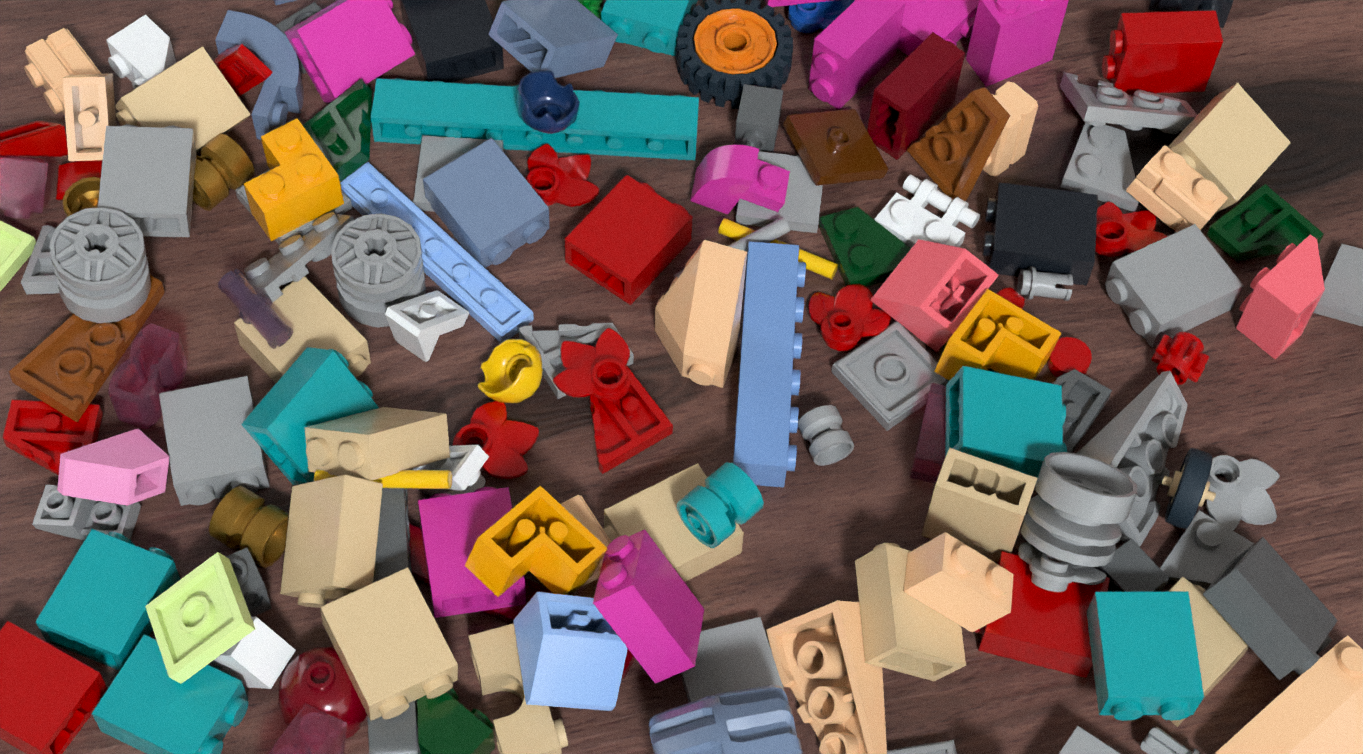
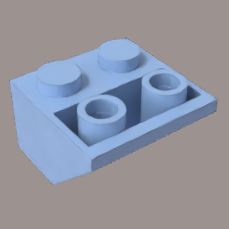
(568, 653)

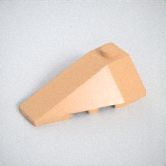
(703, 313)
(827, 672)
(1314, 713)

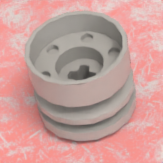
(100, 264)
(377, 266)
(1078, 509)

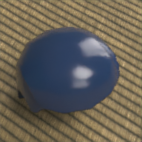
(545, 103)

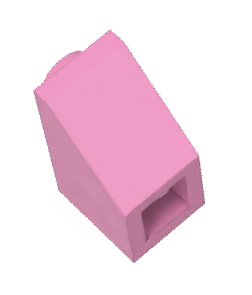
(115, 470)

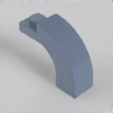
(284, 87)

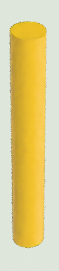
(813, 262)
(407, 479)

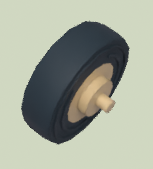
(1188, 488)

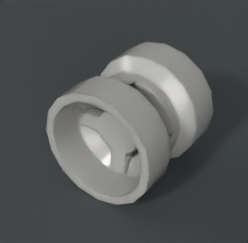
(825, 435)

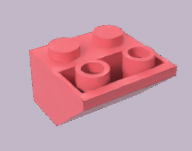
(934, 290)
(1283, 298)

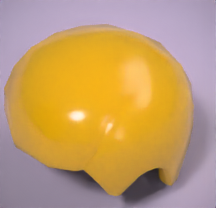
(512, 371)

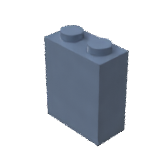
(553, 35)
(487, 204)

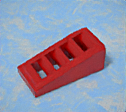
(241, 68)
(34, 139)

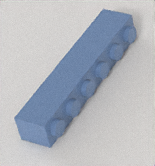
(766, 363)

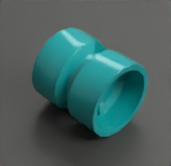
(725, 500)

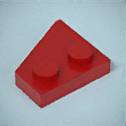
(626, 425)
(45, 433)

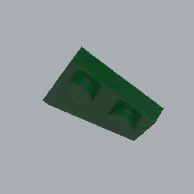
(344, 129)
(1261, 227)
(861, 247)

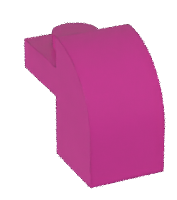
(738, 174)

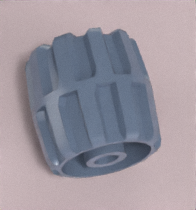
(728, 723)

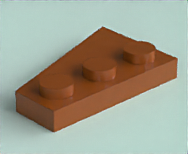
(961, 143)

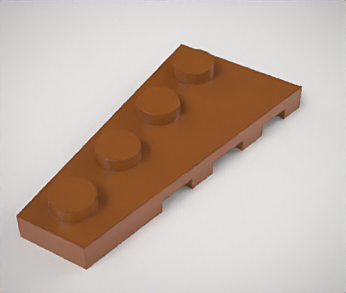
(79, 358)

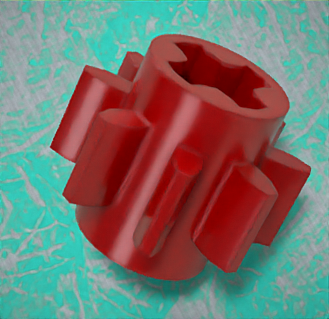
(1181, 356)

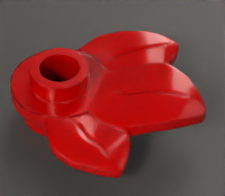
(562, 177)
(1124, 232)
(847, 316)
(590, 366)
(501, 440)

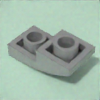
(77, 516)

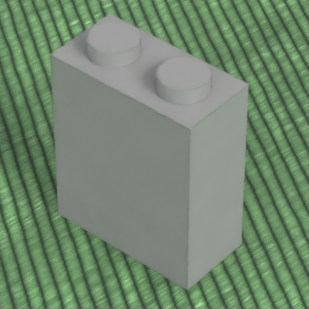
(150, 177)
(1173, 285)
(209, 444)

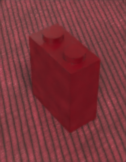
(915, 95)

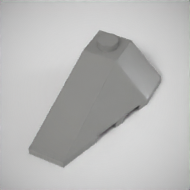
(1139, 445)

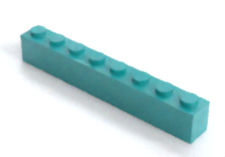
(604, 125)

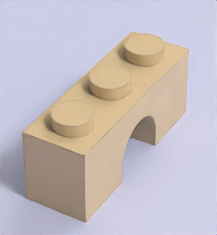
(498, 669)

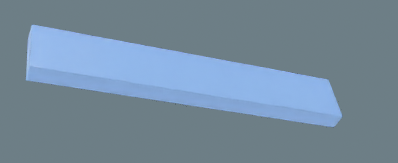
(442, 256)

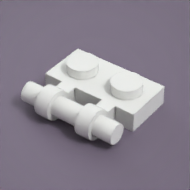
(912, 222)

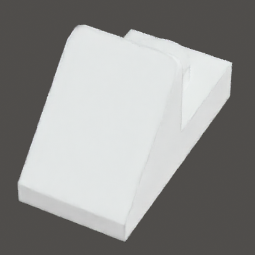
(422, 320)
(465, 466)

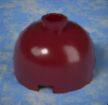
(323, 683)

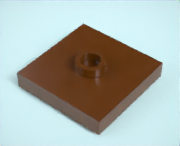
(835, 147)

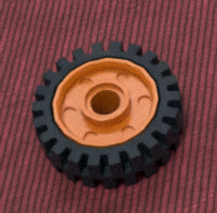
(731, 47)

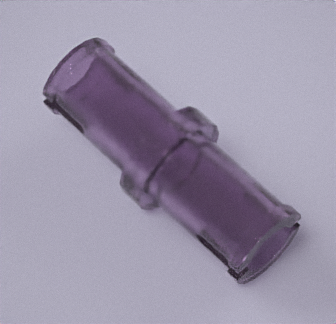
(255, 308)

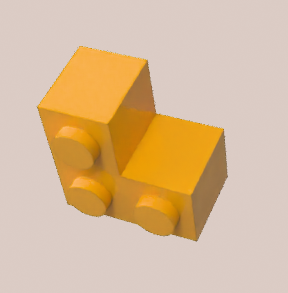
(298, 184)
(1000, 339)
(537, 539)

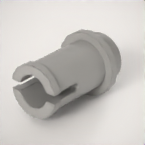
(1043, 284)

